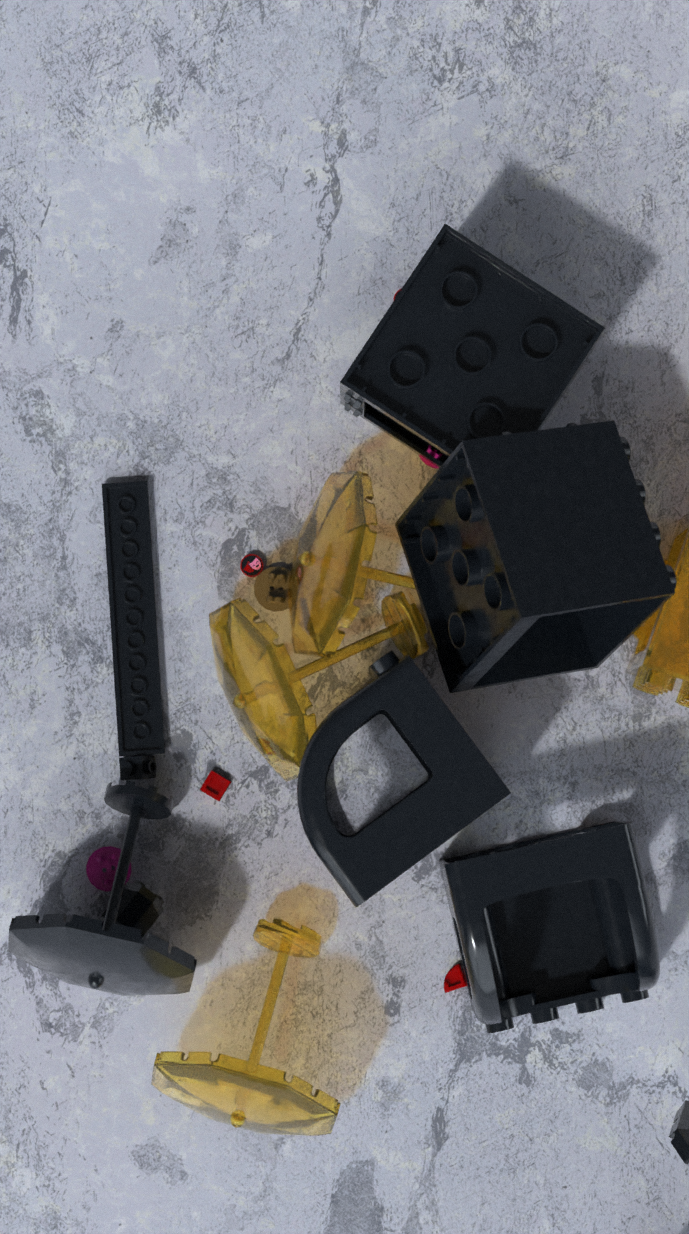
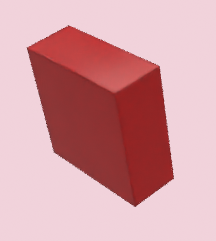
(215, 785)

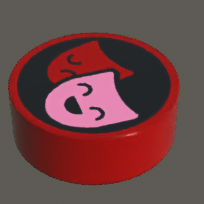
(251, 565)

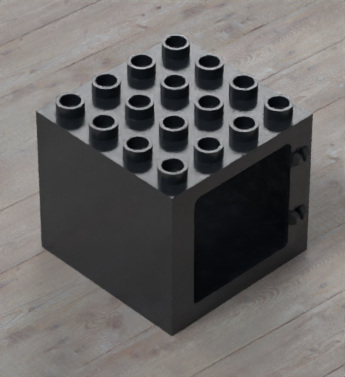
(466, 352)
(533, 554)

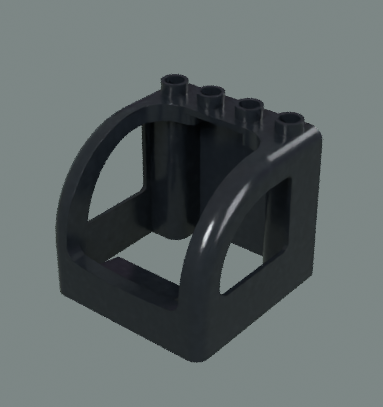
(456, 793)
(553, 924)

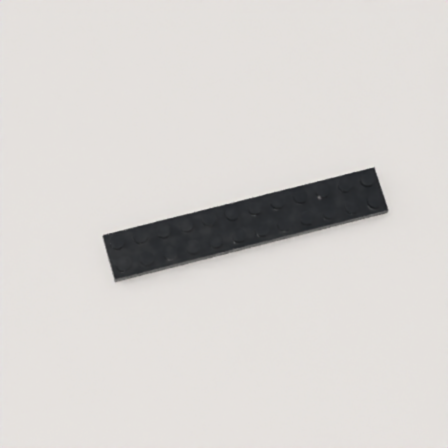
(133, 618)

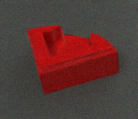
(454, 979)

